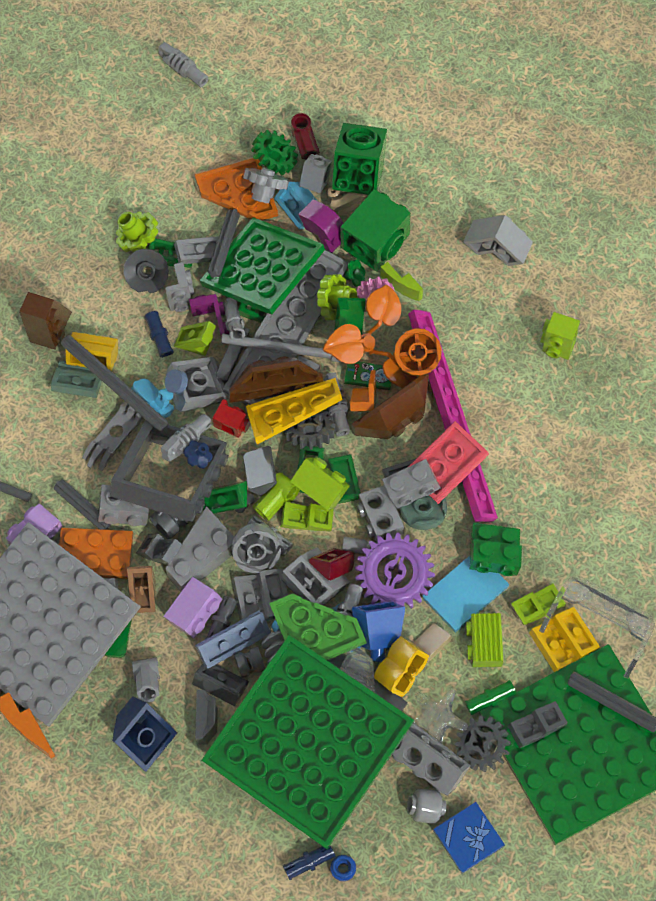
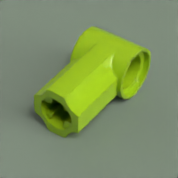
(275, 497)

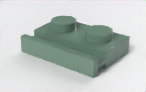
(75, 381)

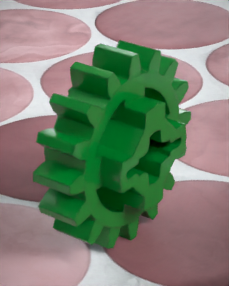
(274, 152)

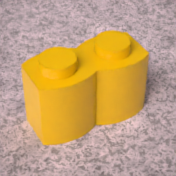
(401, 666)

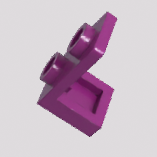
(208, 304)

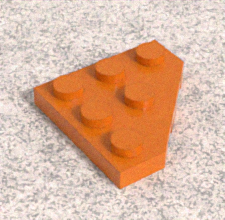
(230, 190)

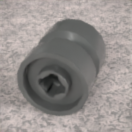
(167, 524)

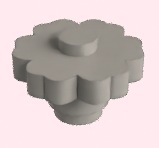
(264, 183)

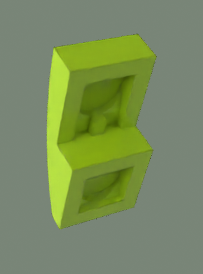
(406, 285)
(306, 517)
(536, 605)

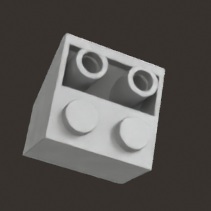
(309, 583)

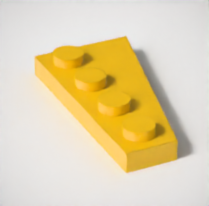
(286, 410)

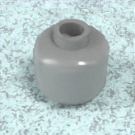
(426, 806)

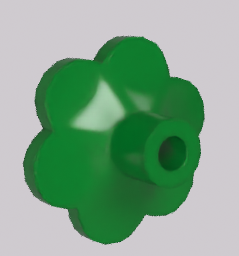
(355, 272)

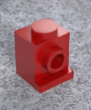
(231, 419)

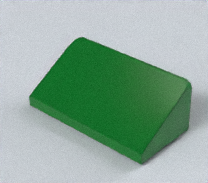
(227, 498)

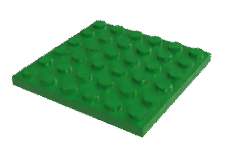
(308, 741)
(593, 761)

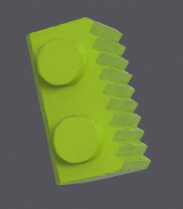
(486, 640)

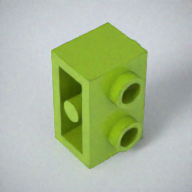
(559, 335)
(320, 482)

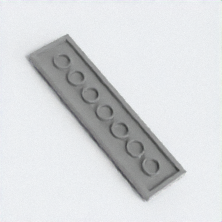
(292, 319)

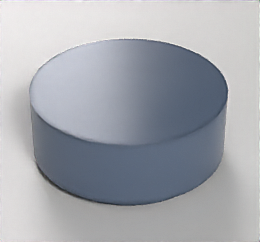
(176, 381)

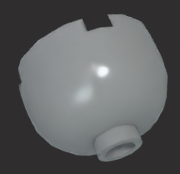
(256, 548)

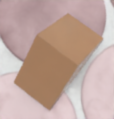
(142, 587)

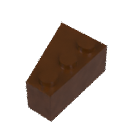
(44, 320)

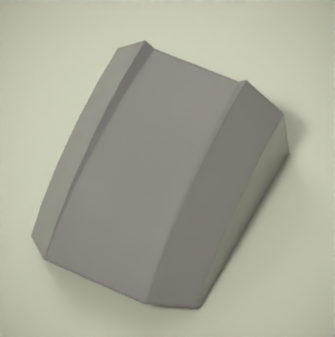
(202, 385)

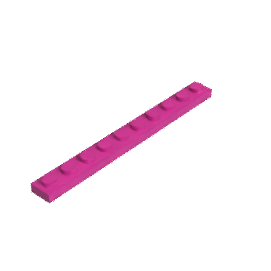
(451, 411)

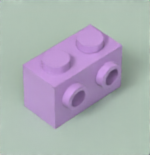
(193, 607)

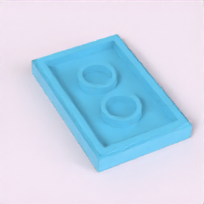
(463, 594)

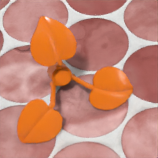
(349, 345)

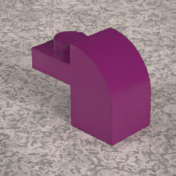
(324, 223)

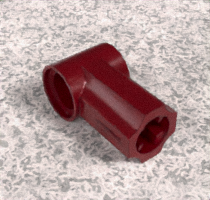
(304, 137)

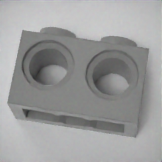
(384, 513)

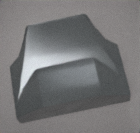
(205, 717)

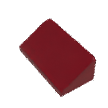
(333, 563)

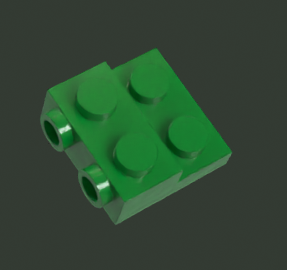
(495, 549)

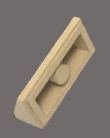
(433, 640)

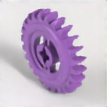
(403, 549)

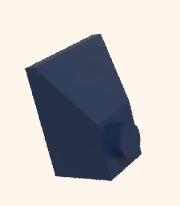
(141, 733)

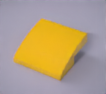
(568, 629)

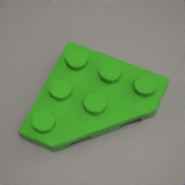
(317, 626)

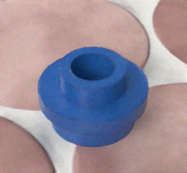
(343, 859)

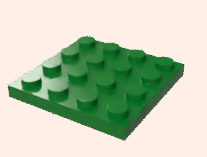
(264, 265)

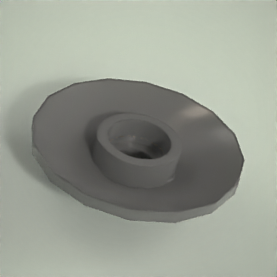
(135, 274)

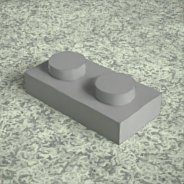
(195, 250)

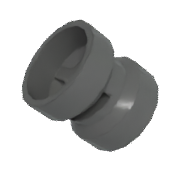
(255, 661)

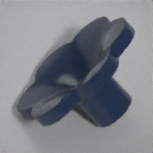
(197, 454)

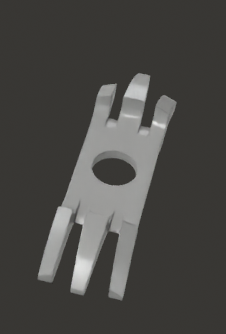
(110, 444)

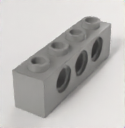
(432, 751)

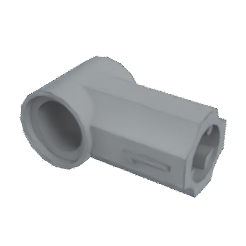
(146, 678)

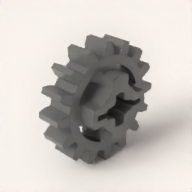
(311, 431)
(493, 740)

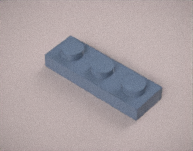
(233, 639)

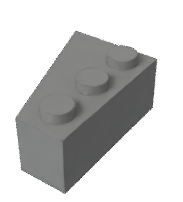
(201, 551)

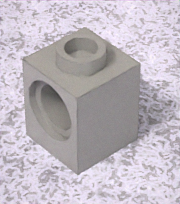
(315, 173)

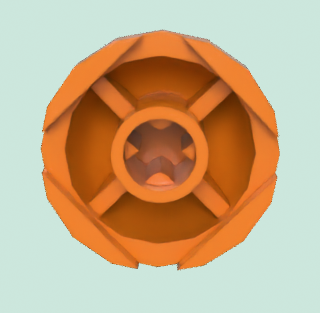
(418, 352)

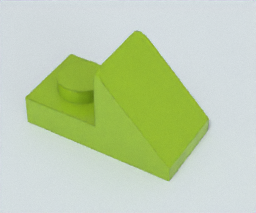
(196, 337)

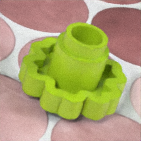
(135, 230)
(331, 289)

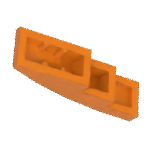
(24, 724)

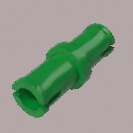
(490, 697)

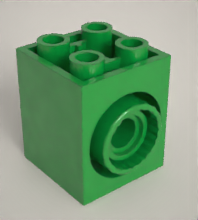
(359, 158)
(375, 230)

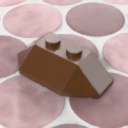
(273, 379)
(395, 413)

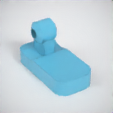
(155, 398)

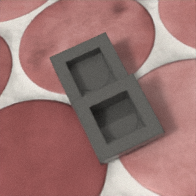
(159, 549)
(537, 725)

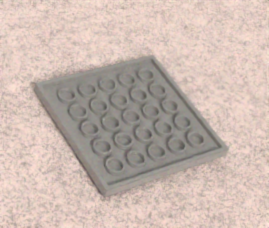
(53, 622)

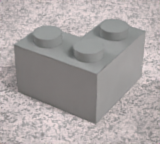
(499, 237)

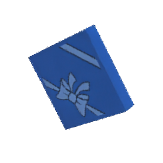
(468, 837)

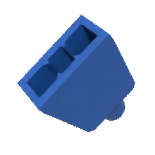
(380, 625)

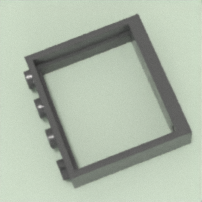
(157, 500)

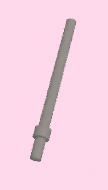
(279, 346)

